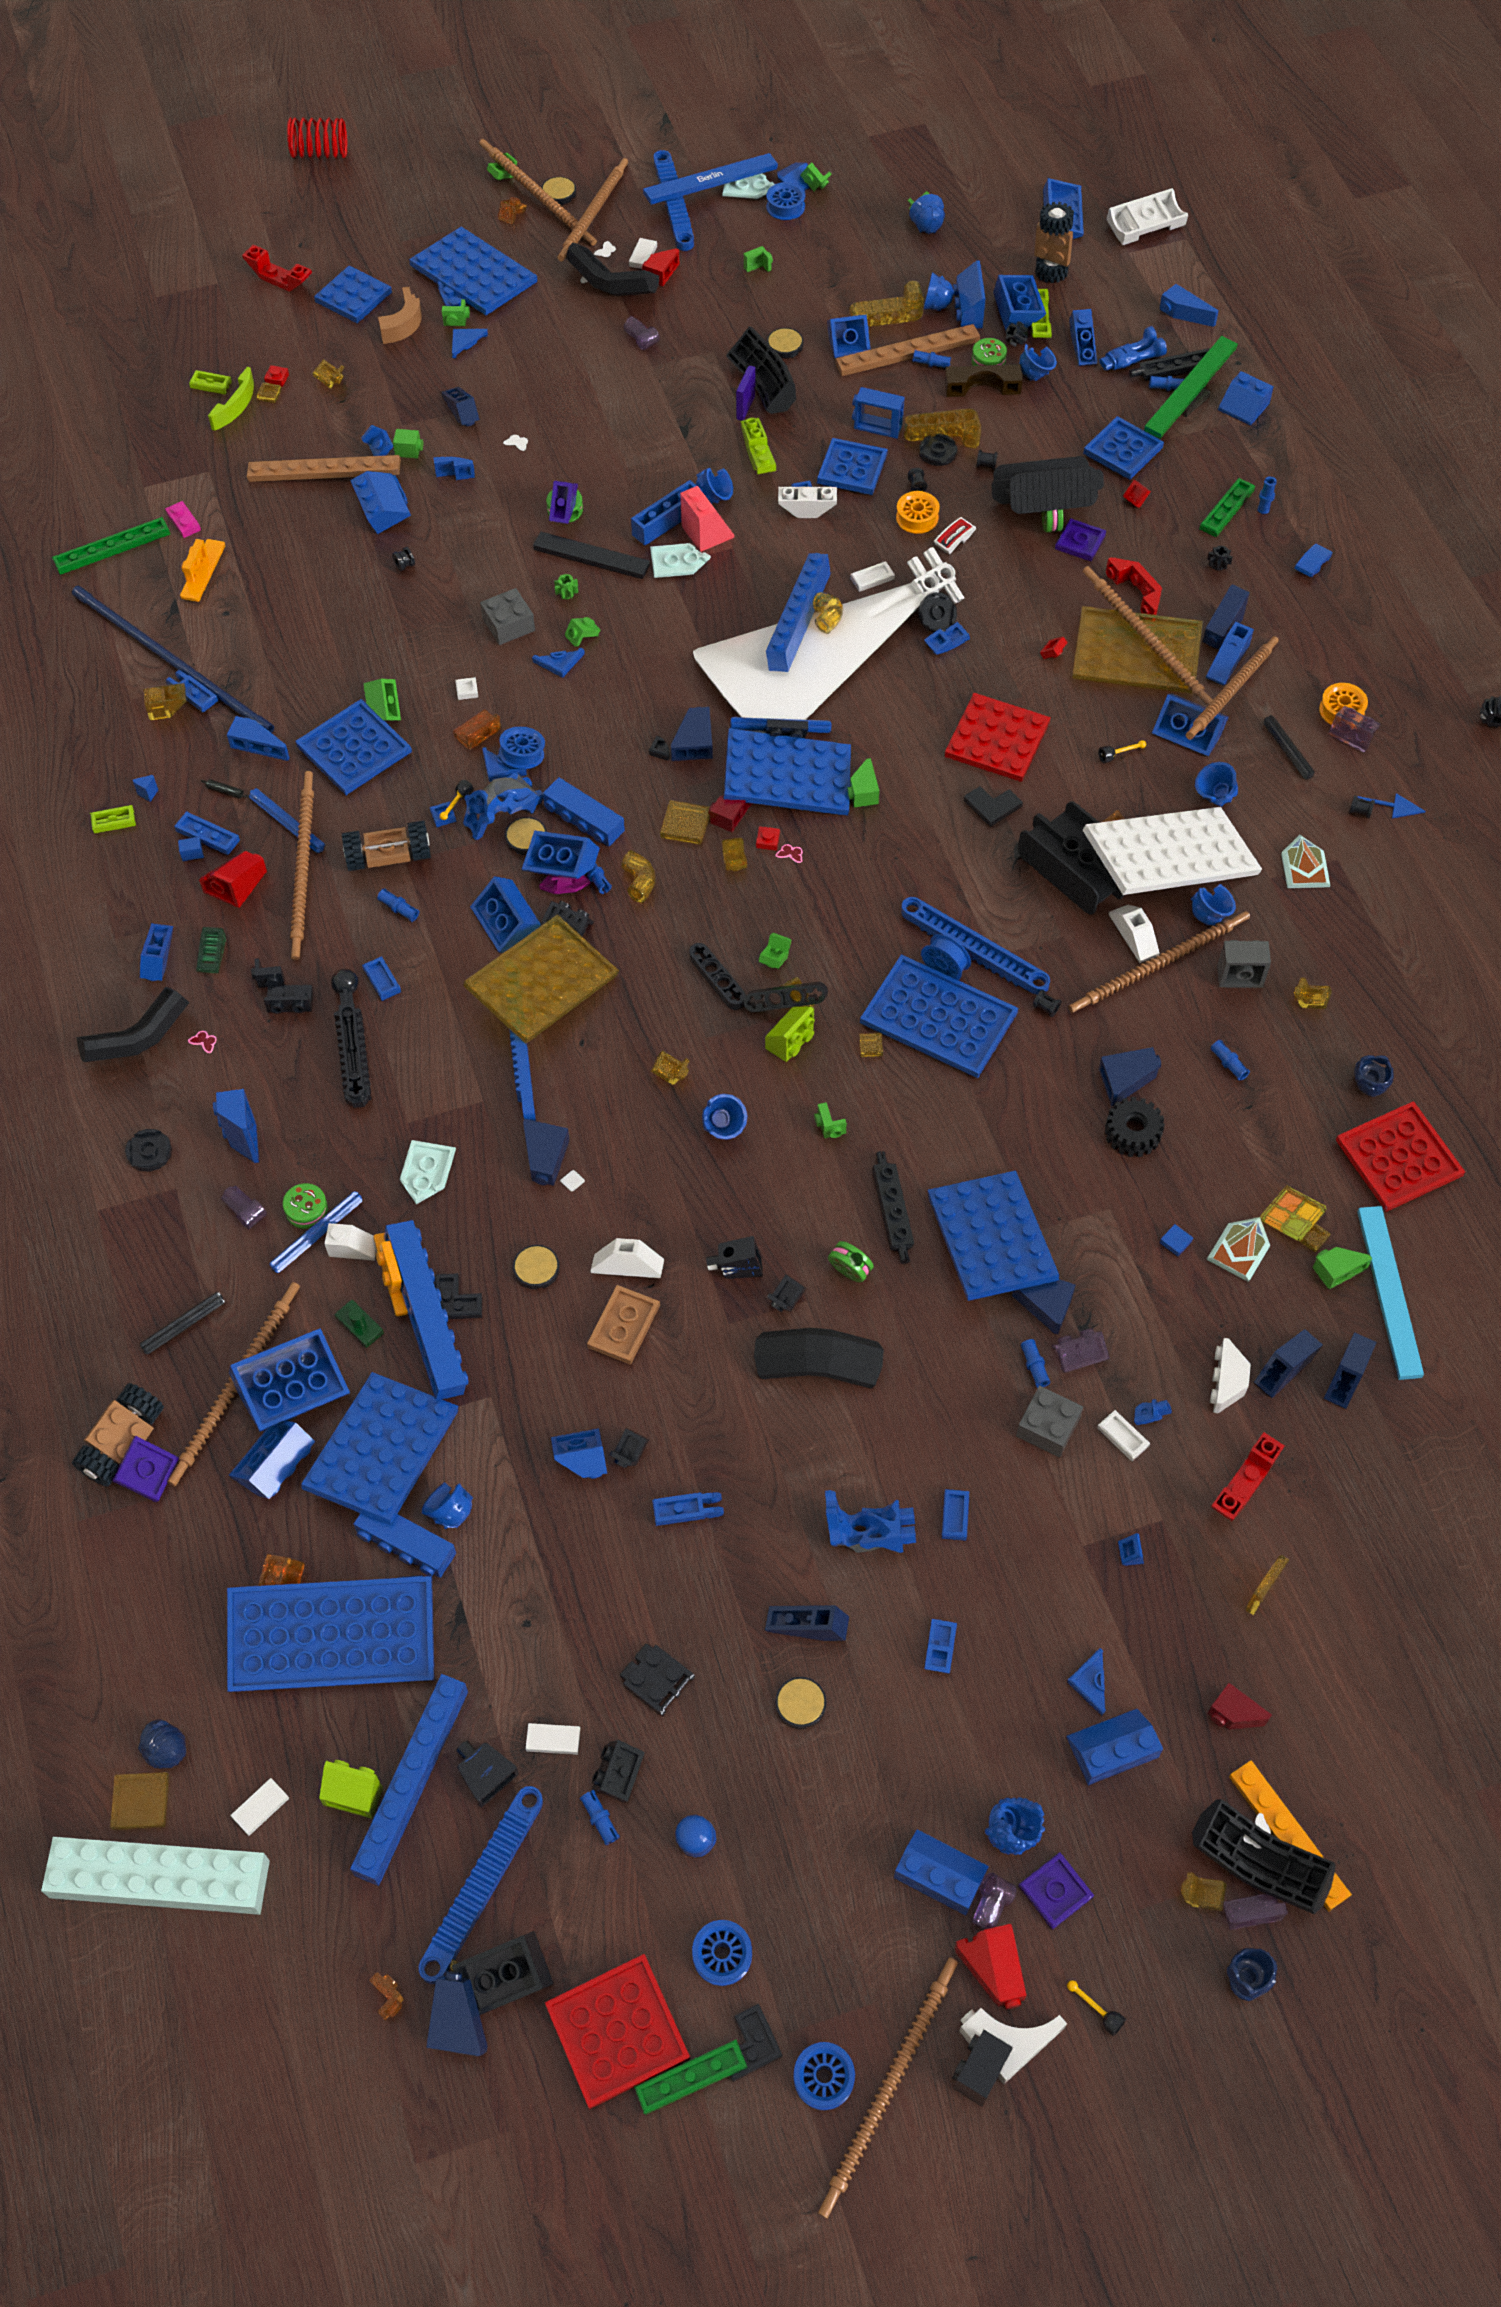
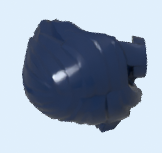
(1371, 1077)
(162, 1744)
(1251, 1973)

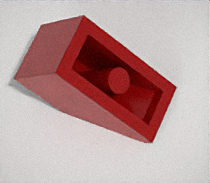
(662, 264)

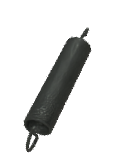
(223, 788)

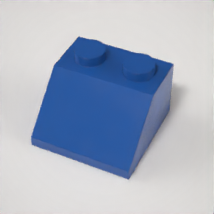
(1246, 398)

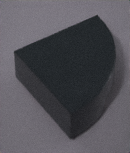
(659, 749)

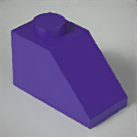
(562, 501)

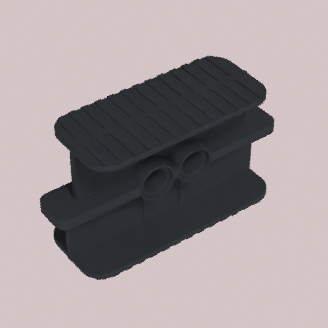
(1047, 484)
(1067, 857)

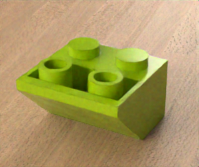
(791, 1033)
(350, 1788)

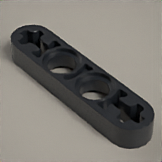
(719, 975)
(785, 995)

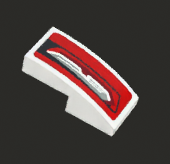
(955, 533)

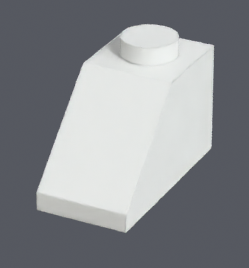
(349, 1242)

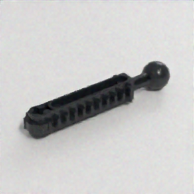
(351, 1040)

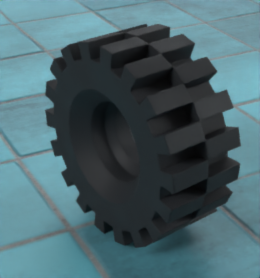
(1130, 1140)

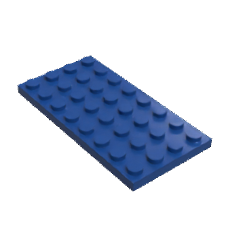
(330, 1634)

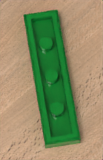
(1227, 507)
(690, 2077)

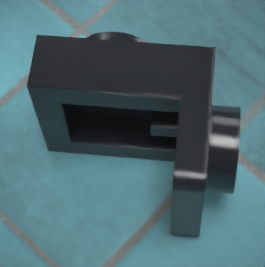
(267, 976)
(786, 1294)
(629, 1448)

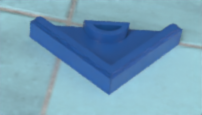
(466, 339)
(559, 662)
(497, 768)
(1090, 1681)

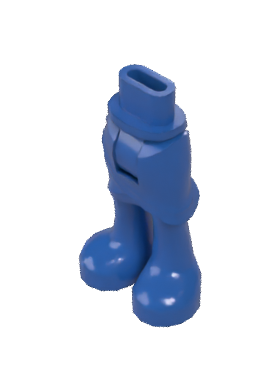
(1128, 354)

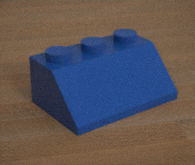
(970, 296)
(1018, 299)
(380, 499)
(1177, 719)
(560, 855)
(504, 913)
(237, 1122)
(272, 1458)
(1115, 1746)
(940, 1872)

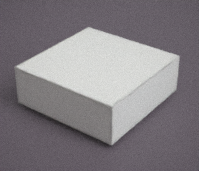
(466, 688)

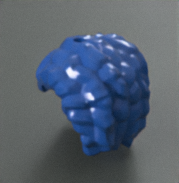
(1015, 1825)

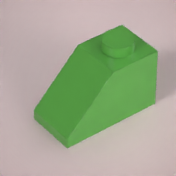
(383, 698)
(864, 786)
(1340, 1265)

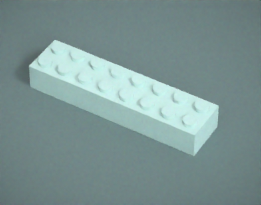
(156, 1875)

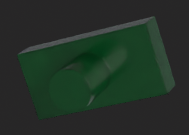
(359, 1323)

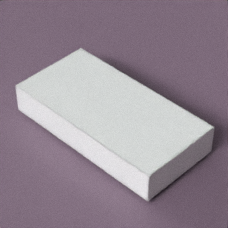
(642, 252)
(872, 576)
(1123, 1435)
(553, 1739)
(259, 1806)

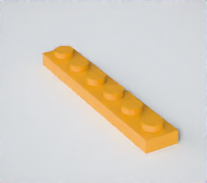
(1280, 1820)

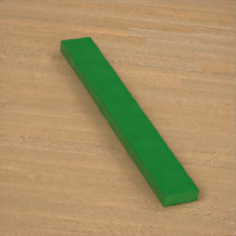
(1190, 387)

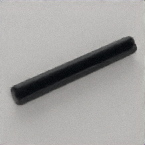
(1289, 747)
(182, 1323)

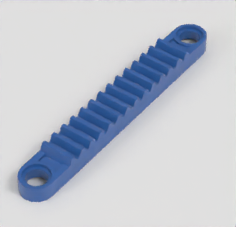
(675, 207)
(977, 946)
(522, 1076)
(481, 1884)

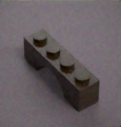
(1004, 378)

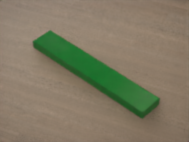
(111, 545)

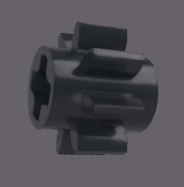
(1016, 333)
(1219, 558)

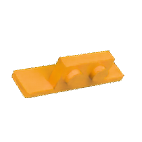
(200, 567)
(390, 1273)

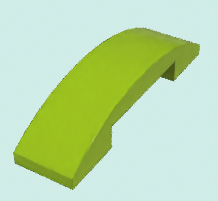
(1042, 327)
(224, 414)

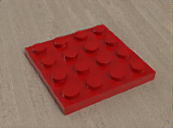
(997, 737)
(1400, 1156)
(617, 2031)

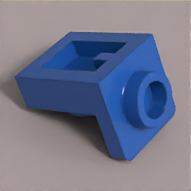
(378, 440)

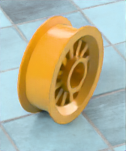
(917, 512)
(1342, 695)

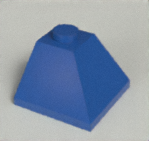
(848, 335)
(581, 1453)

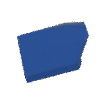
(792, 174)

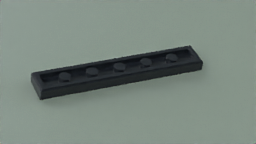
(591, 555)

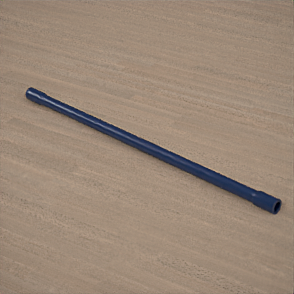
(87, 598)

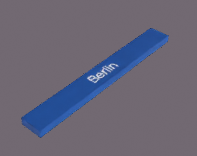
(710, 178)

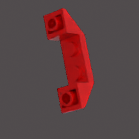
(260, 263)
(1123, 570)
(1248, 1478)

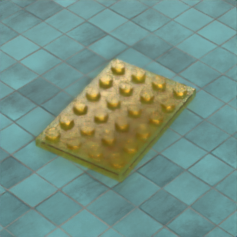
(1116, 654)
(541, 978)

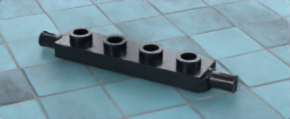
(1169, 365)
(893, 1207)

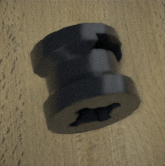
(403, 559)

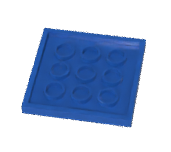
(353, 746)

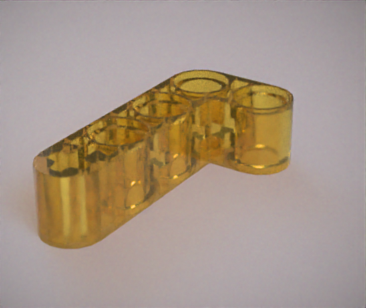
(892, 310)
(951, 423)

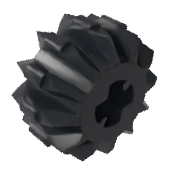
(1491, 711)

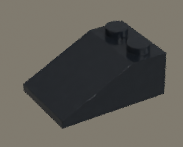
(506, 1972)

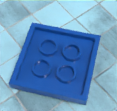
(353, 294)
(1123, 447)
(852, 466)

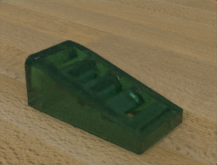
(211, 936)

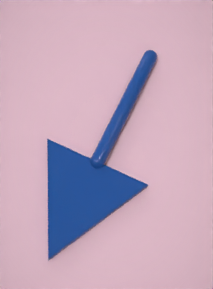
(1401, 806)

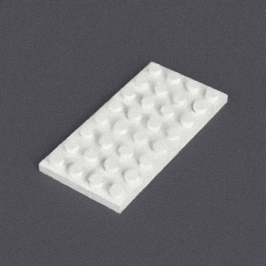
(1171, 850)

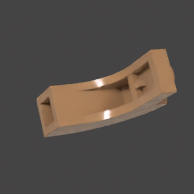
(403, 323)

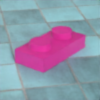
(182, 519)

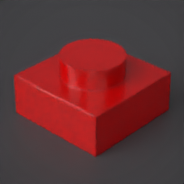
(276, 375)
(1136, 493)
(1053, 648)
(768, 838)

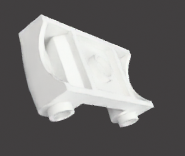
(1145, 216)

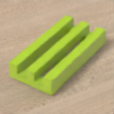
(209, 383)
(113, 820)

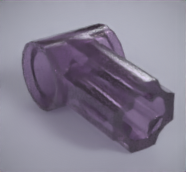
(644, 336)
(247, 1211)
(996, 1894)

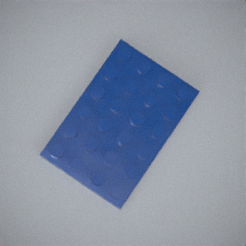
(473, 270)
(787, 772)
(939, 1016)
(992, 1235)
(380, 1448)

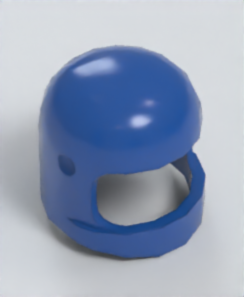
(695, 1836)

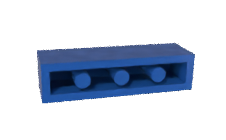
(659, 516)
(583, 812)
(409, 1542)

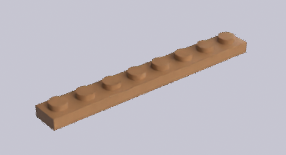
(905, 350)
(321, 468)

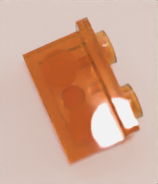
(477, 729)
(281, 1571)

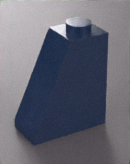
(1228, 612)
(694, 736)
(1128, 1072)
(545, 1150)
(1047, 1302)
(1287, 1362)
(1350, 1370)
(455, 2017)

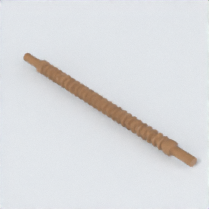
(534, 189)
(593, 208)
(1101, 586)
(1231, 688)
(302, 858)
(1159, 961)
(187, 1458)
(838, 2183)

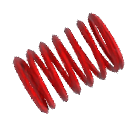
(342, 137)

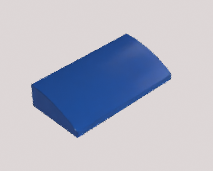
(1067, 193)

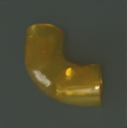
(830, 609)
(644, 876)

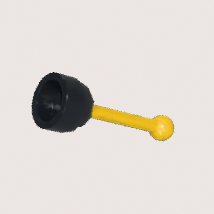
(1107, 753)
(462, 789)
(1111, 2020)

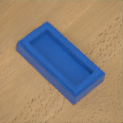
(381, 978)
(955, 1514)

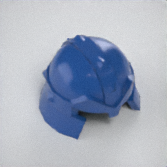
(928, 213)
(939, 293)
(1036, 366)
(713, 487)
(1217, 783)
(1212, 908)
(724, 1116)
(448, 1509)

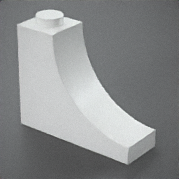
(1025, 2041)

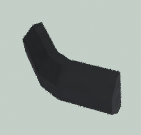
(602, 278)
(771, 373)
(139, 1036)
(818, 1354)
(1273, 1869)

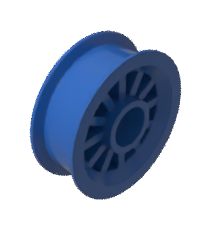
(785, 201)
(521, 747)
(946, 956)
(705, 1934)
(837, 2053)

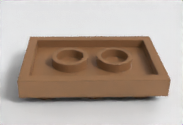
(623, 1324)

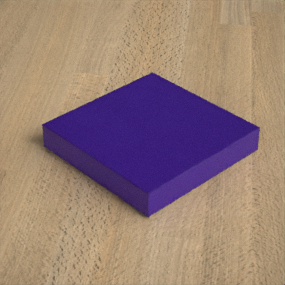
(745, 393)
(1080, 539)
(145, 1469)
(1056, 1891)

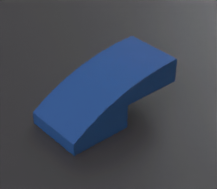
(460, 467)
(1313, 560)
(944, 641)
(940, 1646)

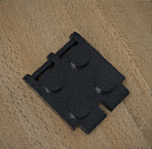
(655, 1677)

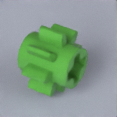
(566, 586)

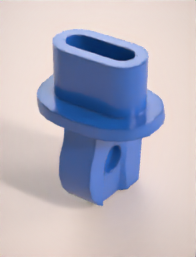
(1151, 1412)

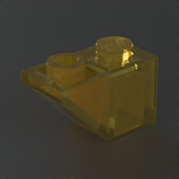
(164, 700)

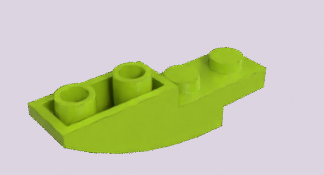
(757, 446)

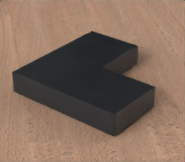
(992, 809)
(457, 1305)
(759, 2045)

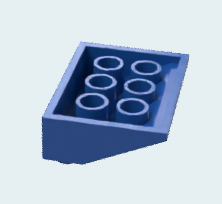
(288, 1380)

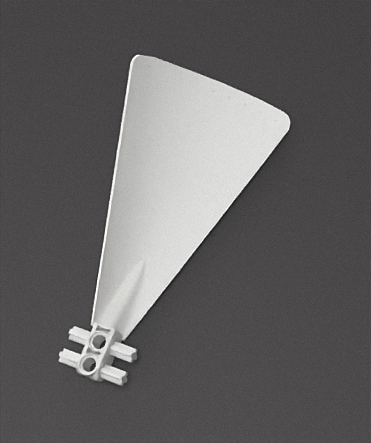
(823, 660)

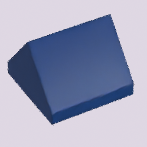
(146, 787)
(190, 848)
(1131, 1550)

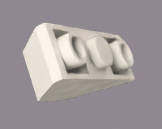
(807, 501)
(1136, 931)
(628, 1258)
(1230, 1376)

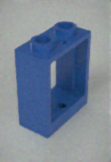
(876, 424)

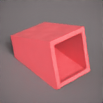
(702, 520)

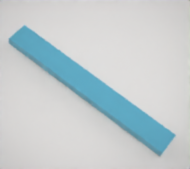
(1390, 1293)

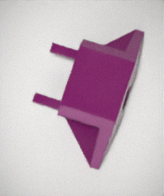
(560, 885)

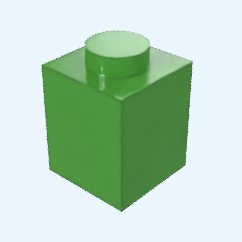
(407, 443)

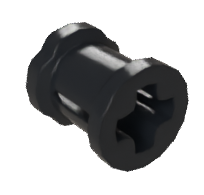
(986, 459)
(917, 480)
(1361, 806)
(1047, 1003)

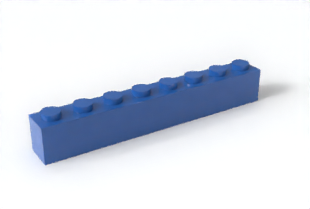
(797, 613)
(425, 1311)
(409, 1780)

